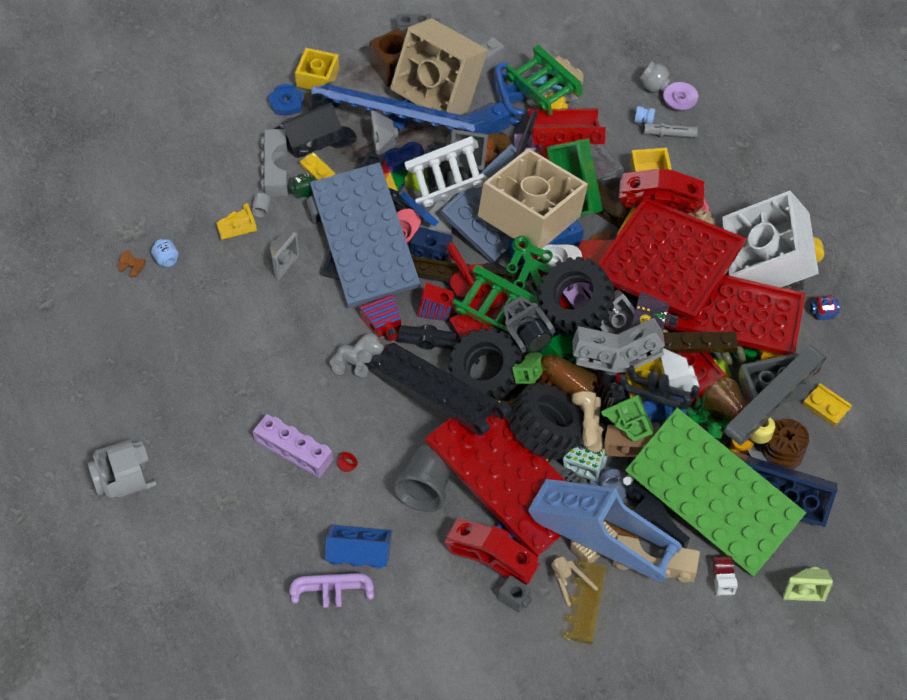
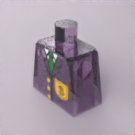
(651, 307)

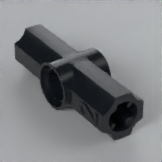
(427, 337)

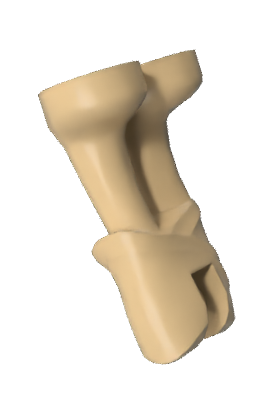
(591, 430)

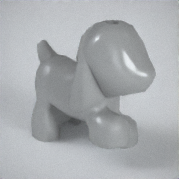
(357, 355)

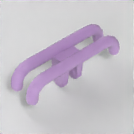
(331, 582)

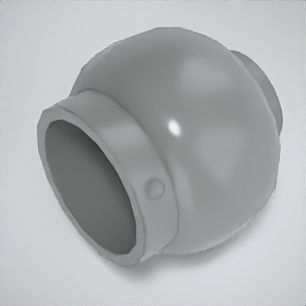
(655, 77)

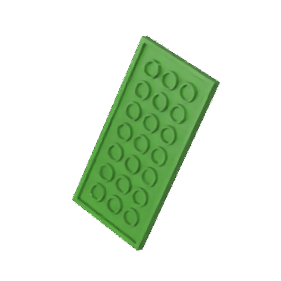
(715, 491)

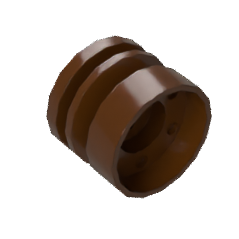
(787, 444)

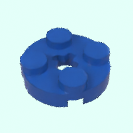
(282, 107)

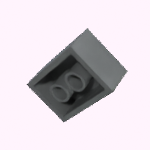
(758, 375)

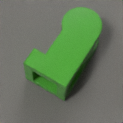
(529, 369)

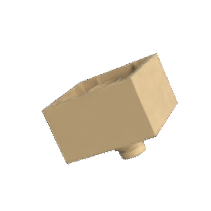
(438, 67)
(532, 199)

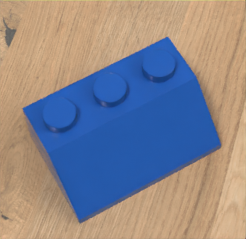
(358, 546)

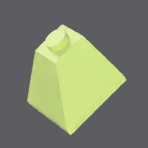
(809, 585)

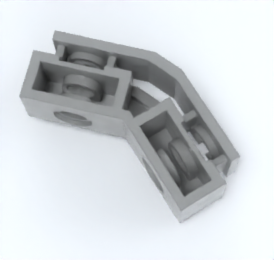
(620, 350)

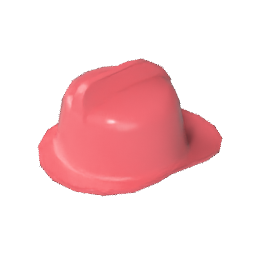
(409, 222)

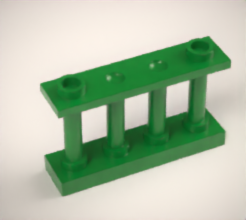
(550, 66)
(497, 285)

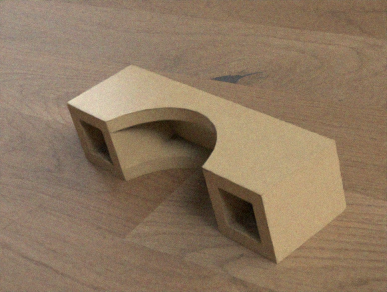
(681, 566)

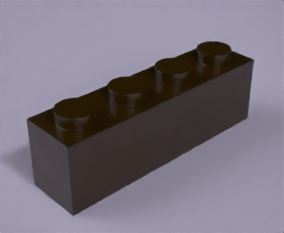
(612, 207)

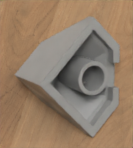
(382, 133)

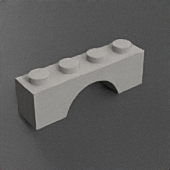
(275, 179)

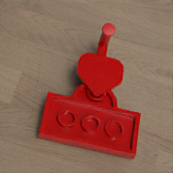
(461, 284)

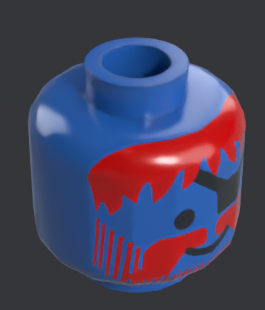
(825, 307)

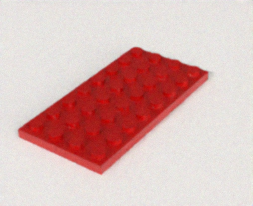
(758, 312)
(499, 474)

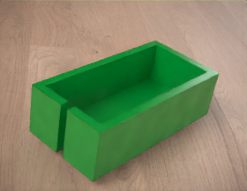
(577, 159)

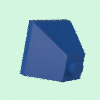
(495, 114)

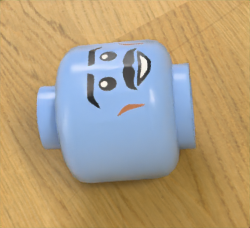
(165, 252)

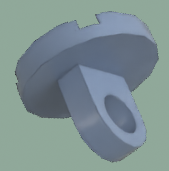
(613, 478)

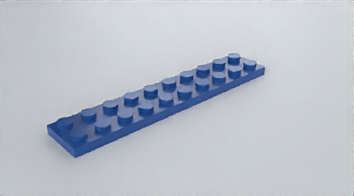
(401, 108)

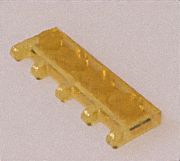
(587, 603)

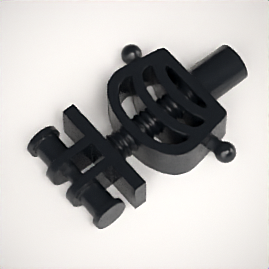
(608, 391)

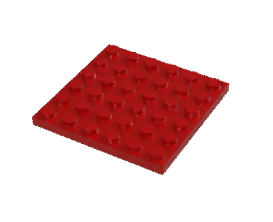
(670, 257)

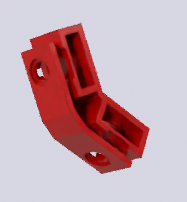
(663, 187)
(492, 548)

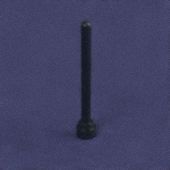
(527, 132)

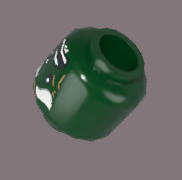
(301, 185)

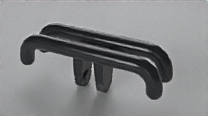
(658, 389)

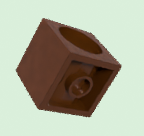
(386, 53)

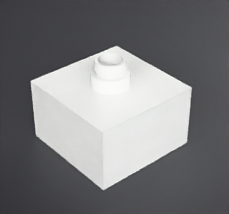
(777, 241)

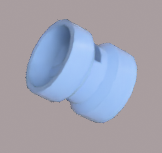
(644, 115)

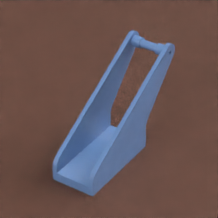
(578, 514)

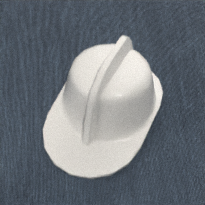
(561, 252)

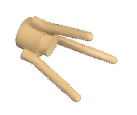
(563, 570)

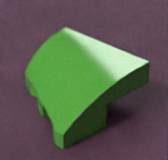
(630, 418)

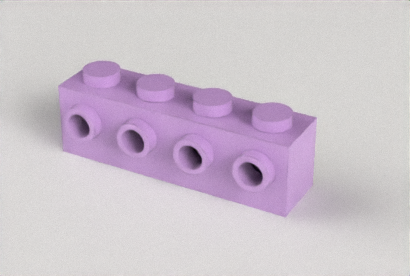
(293, 445)

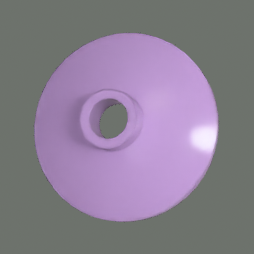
(680, 96)

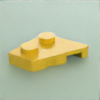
(237, 223)

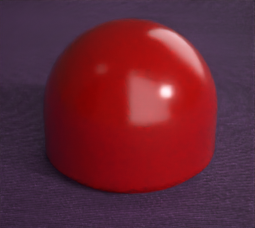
(345, 466)

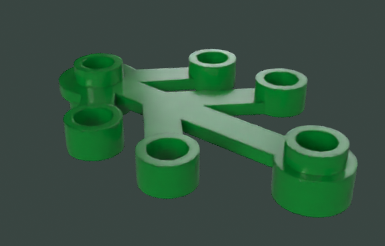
(530, 264)
(714, 424)

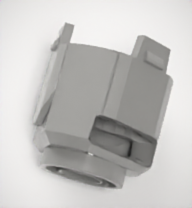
(118, 469)

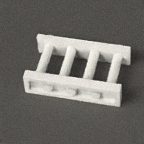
(433, 160)

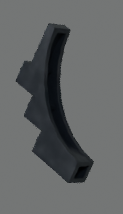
(653, 510)

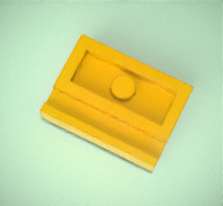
(827, 405)

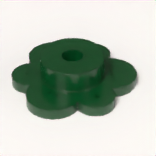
(698, 403)

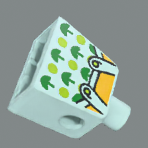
(585, 462)

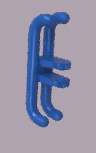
(508, 93)

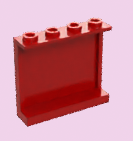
(567, 126)

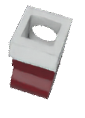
(724, 575)

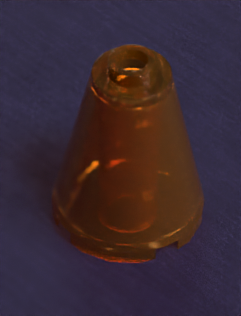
(568, 376)
(724, 398)

